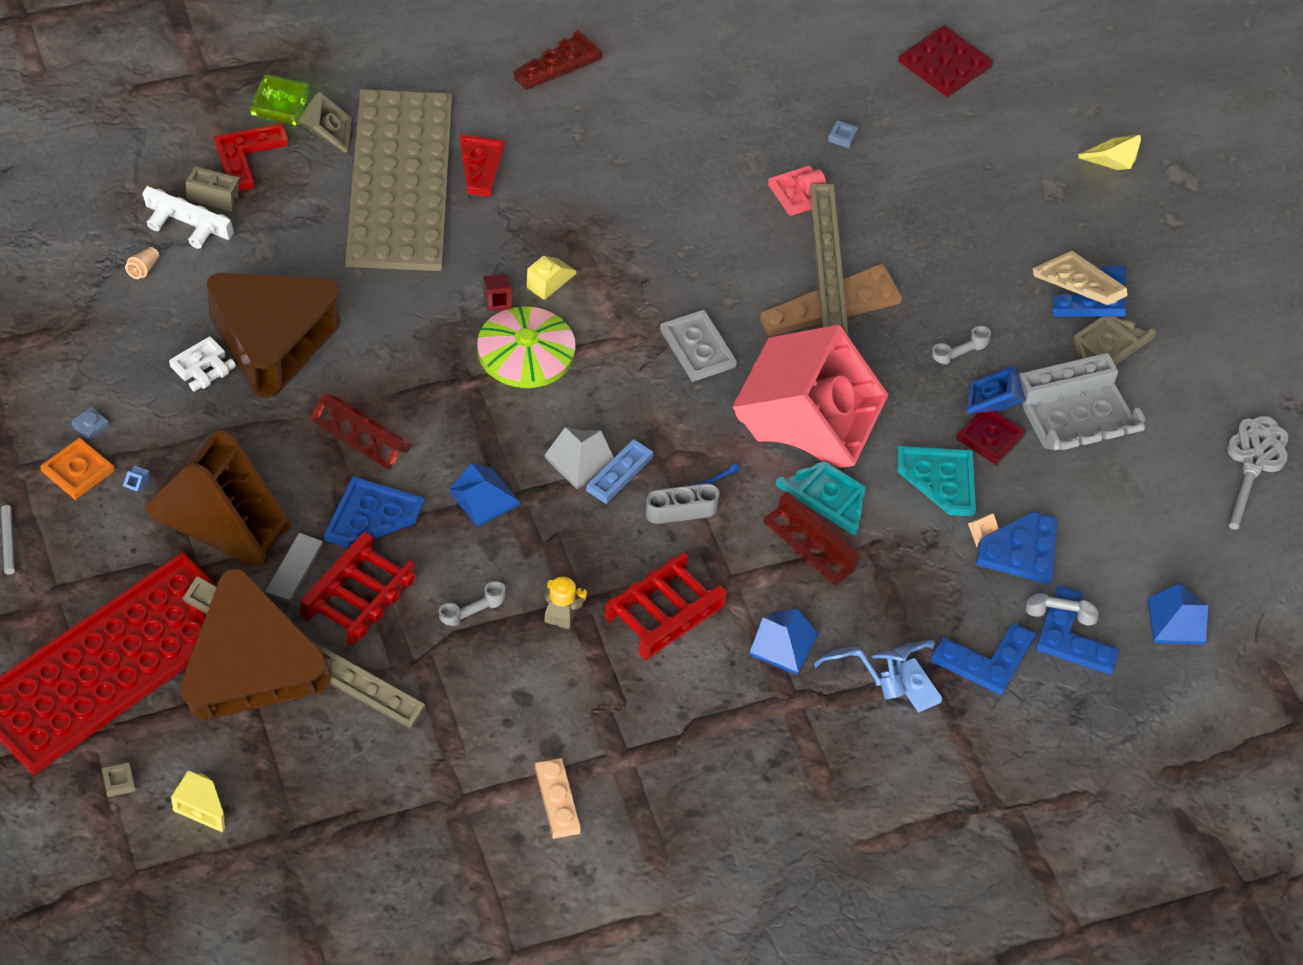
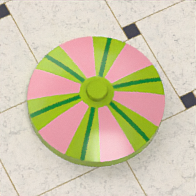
(526, 347)

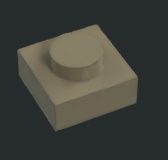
(118, 779)

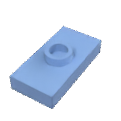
(918, 686)

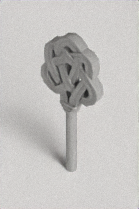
(1248, 439)

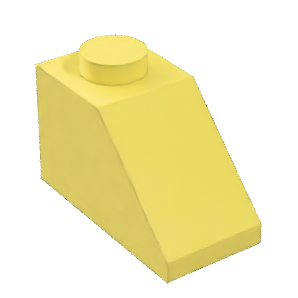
(548, 276)
(199, 800)

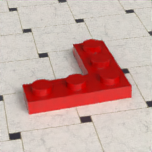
(234, 146)

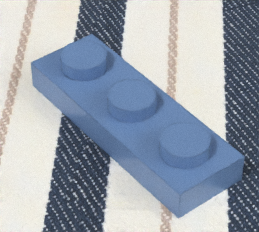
(619, 471)

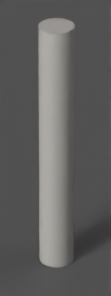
(7, 537)

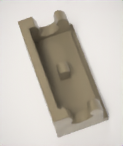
(212, 188)

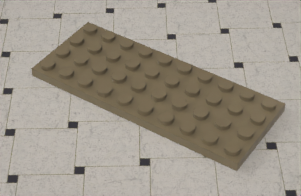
(399, 180)

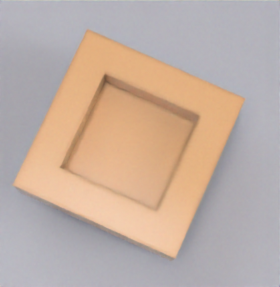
(982, 527)

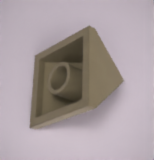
(327, 122)

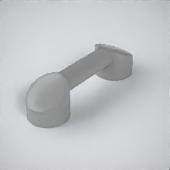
(979, 339)
(494, 596)
(1038, 603)

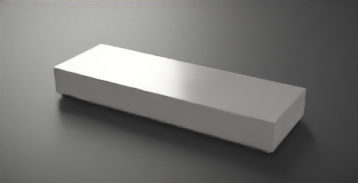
(294, 569)

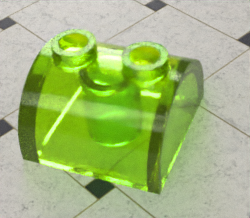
(280, 100)

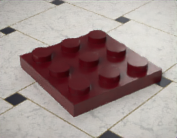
(945, 61)

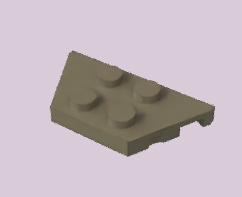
(1111, 336)

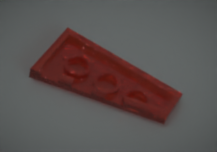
(564, 59)

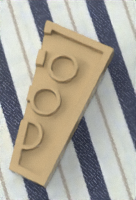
(1081, 277)

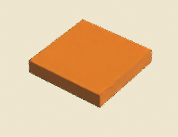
(77, 468)

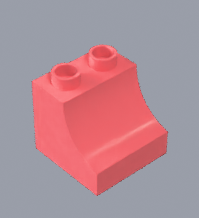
(812, 395)

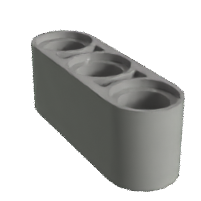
(682, 503)

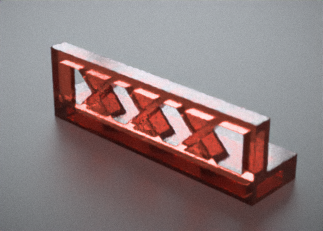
(366, 424)
(818, 533)

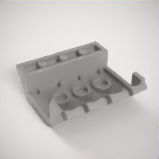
(1077, 403)

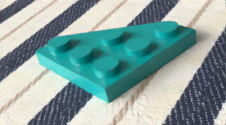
(941, 475)

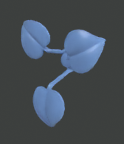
(890, 679)

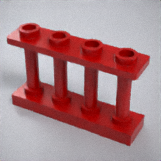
(347, 568)
(671, 627)

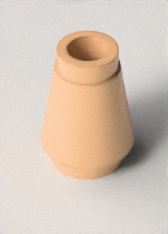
(141, 263)

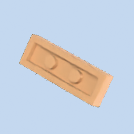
(557, 798)

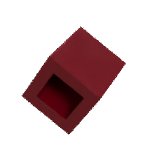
(497, 292)

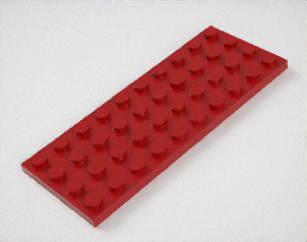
(100, 666)

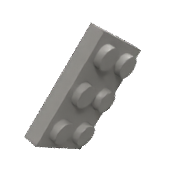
(698, 345)

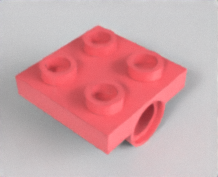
(794, 187)

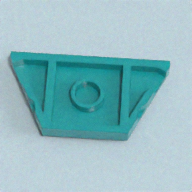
(828, 493)

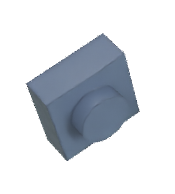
(843, 134)
(90, 423)

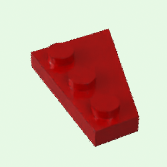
(480, 163)

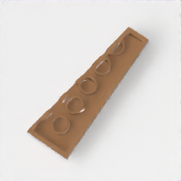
(862, 291)

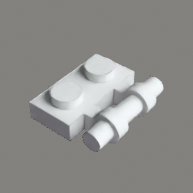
(198, 358)

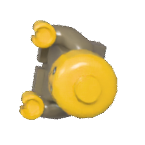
(563, 601)

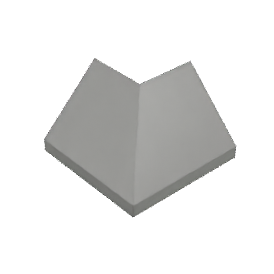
(579, 455)

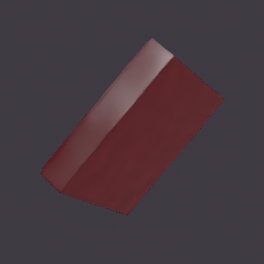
(991, 435)

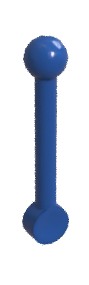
(733, 469)

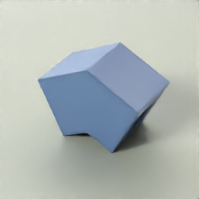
(137, 479)

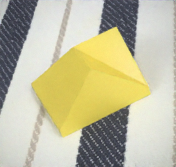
(1115, 153)

